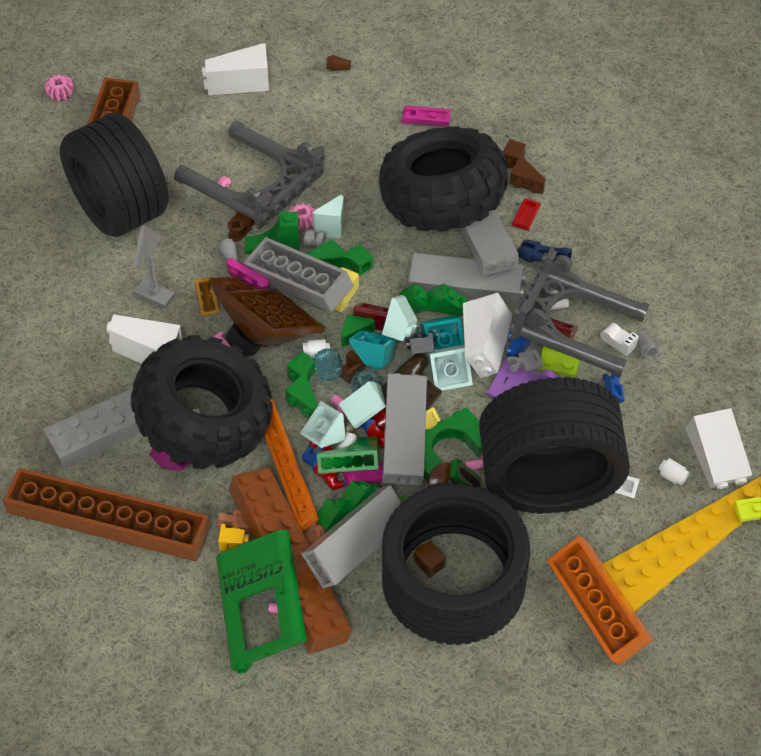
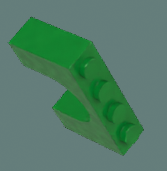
(460, 425)

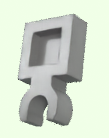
(527, 360)

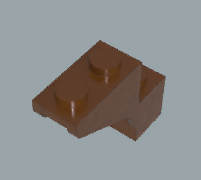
(523, 173)

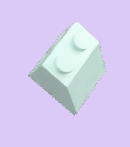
(400, 320)
(449, 368)

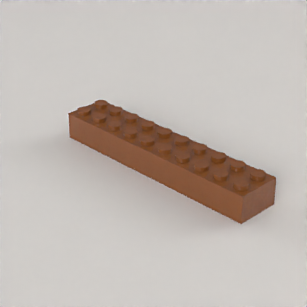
(267, 511)
(107, 514)

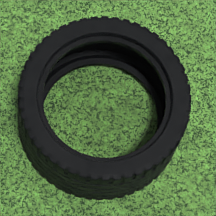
(547, 413)
(455, 511)

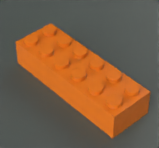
(599, 600)

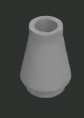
(228, 249)
(647, 345)

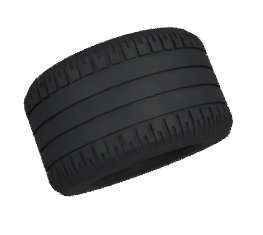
(114, 174)

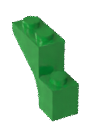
(355, 259)
(440, 299)
(299, 392)
(336, 509)

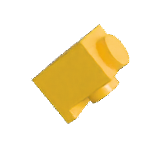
(232, 537)

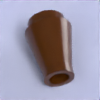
(337, 63)

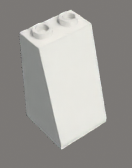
(237, 72)
(485, 333)
(139, 337)
(719, 448)

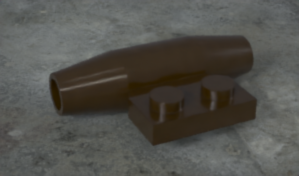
(416, 366)

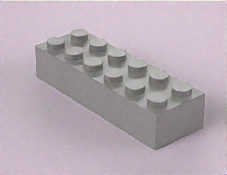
(300, 274)
(92, 430)

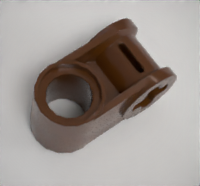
(239, 227)

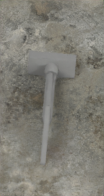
(150, 289)

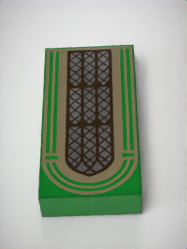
(462, 474)

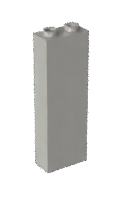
(490, 245)
(465, 277)
(404, 430)
(351, 538)

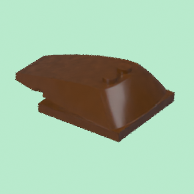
(263, 314)

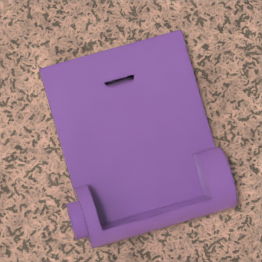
(500, 383)

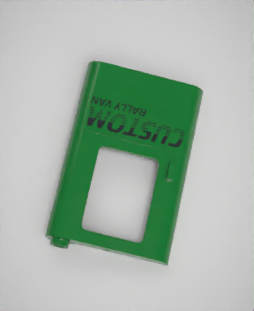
(252, 570)

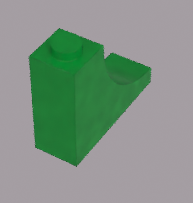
(284, 231)
(356, 457)

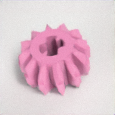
(59, 87)
(305, 215)

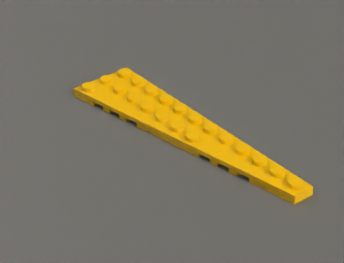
(665, 556)

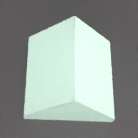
(330, 218)
(363, 403)
(325, 426)

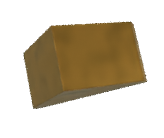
(206, 297)

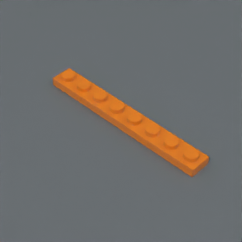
(289, 472)

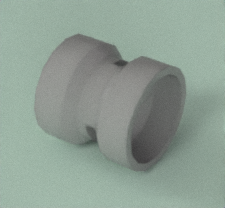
(314, 238)

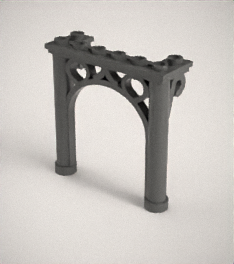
(262, 204)
(568, 286)

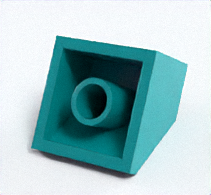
(446, 331)
(373, 348)

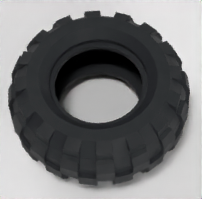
(443, 178)
(191, 435)

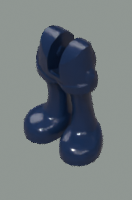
(534, 251)

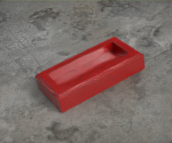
(526, 214)

